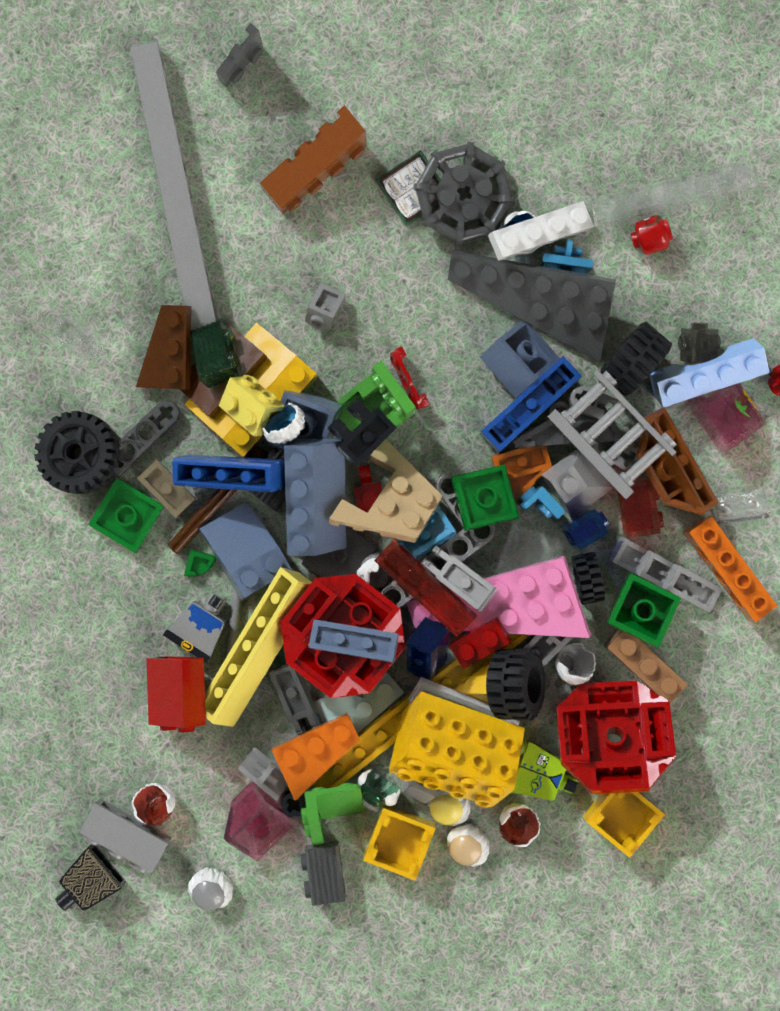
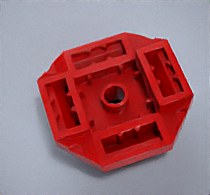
(619, 709)

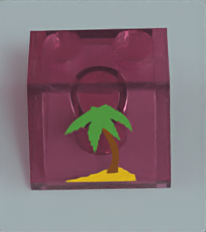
(728, 416)

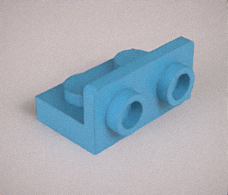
(546, 503)
(435, 533)

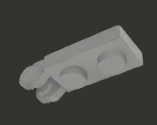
(462, 580)

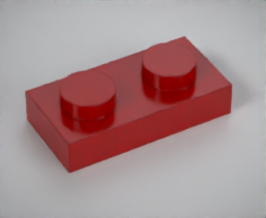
(480, 642)

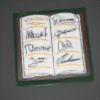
(398, 187)

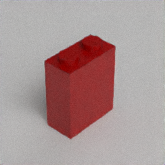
(176, 693)

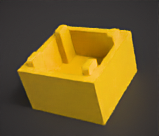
(623, 819)
(399, 841)

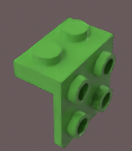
(329, 803)

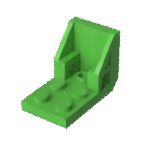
(378, 391)

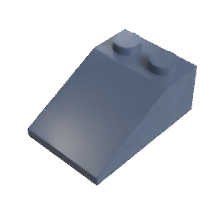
(244, 550)

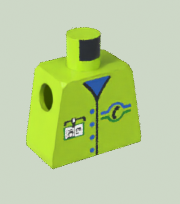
(541, 773)

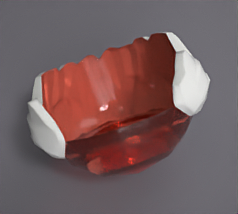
(153, 804)
(519, 824)

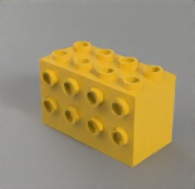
(457, 750)

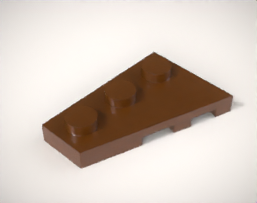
(169, 350)

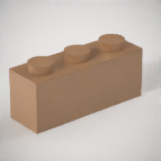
(645, 665)

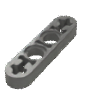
(141, 446)

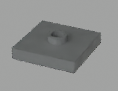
(341, 561)

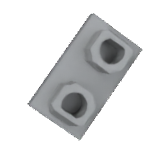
(264, 773)

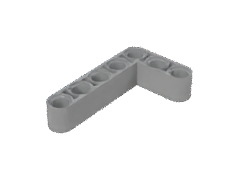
(472, 542)

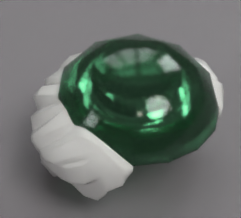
(377, 790)

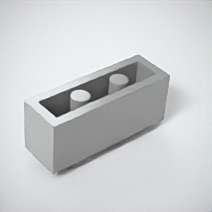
(124, 836)

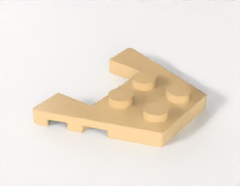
(402, 505)

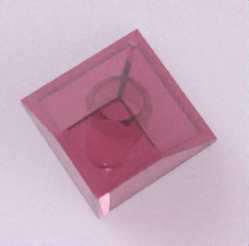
(255, 822)

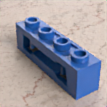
(530, 404)

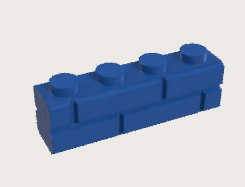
(229, 473)

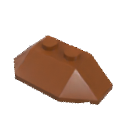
(676, 477)

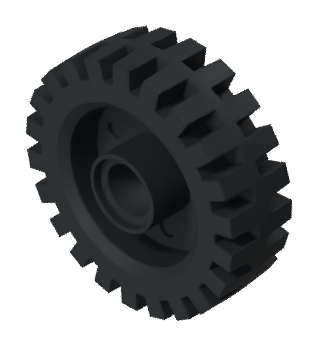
(58, 448)

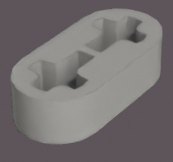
(592, 411)

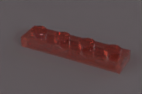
(425, 587)

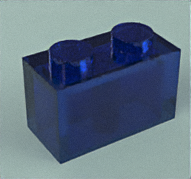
(585, 529)
(427, 649)

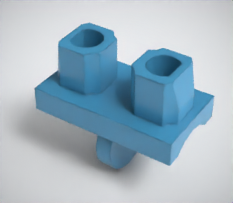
(567, 262)

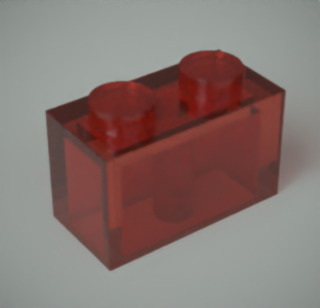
(640, 511)

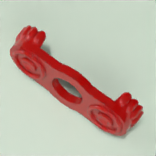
(396, 357)

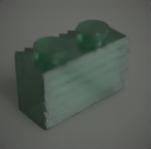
(215, 353)

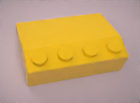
(277, 373)

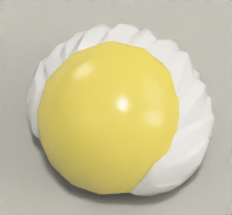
(448, 809)

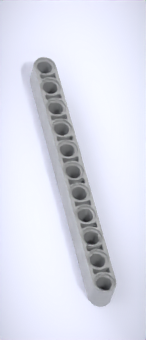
(173, 183)

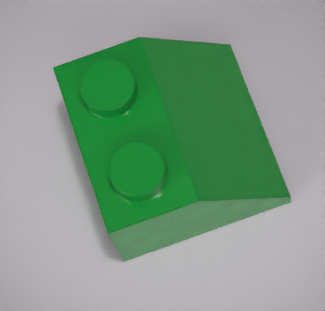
(643, 610)

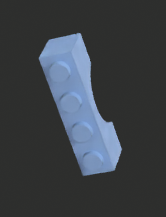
(735, 365)

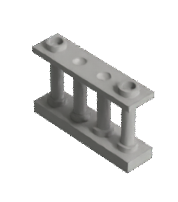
(603, 461)

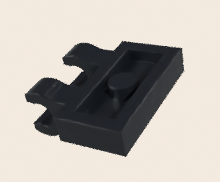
(366, 436)

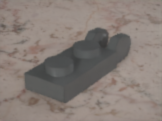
(295, 698)

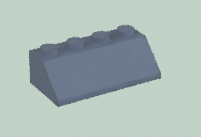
(313, 490)

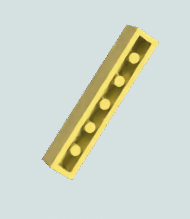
(253, 650)

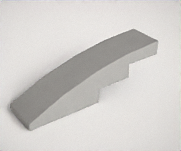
(665, 574)

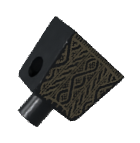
(89, 880)

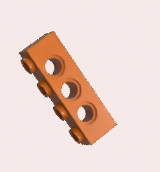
(730, 569)

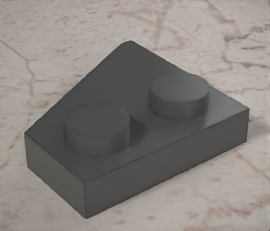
(240, 56)

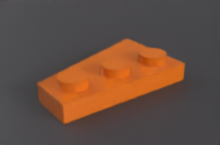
(314, 752)

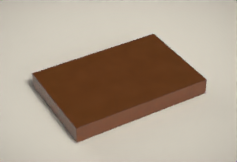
(209, 398)

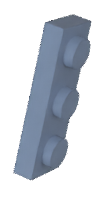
(353, 641)

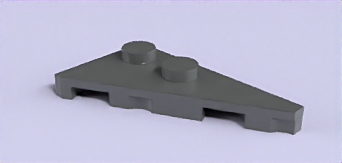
(549, 434)

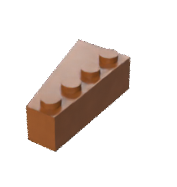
(315, 162)

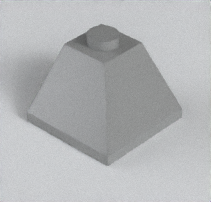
(576, 483)

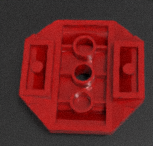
(347, 602)

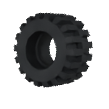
(637, 358)
(515, 684)

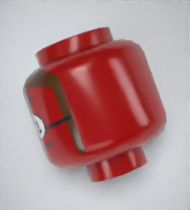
(652, 235)

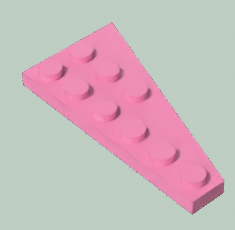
(528, 602)

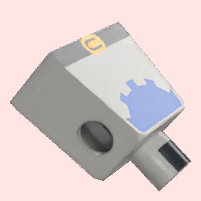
(199, 628)

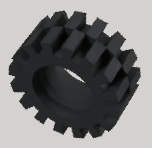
(588, 578)

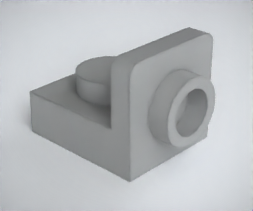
(324, 307)

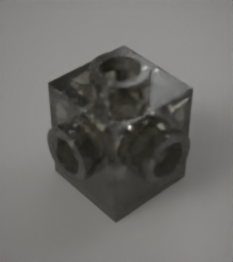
(698, 343)

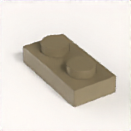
(160, 484)

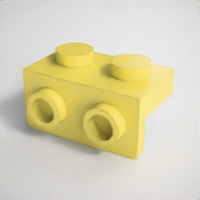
(249, 403)

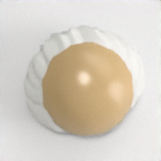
(468, 845)

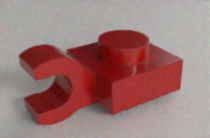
(368, 492)

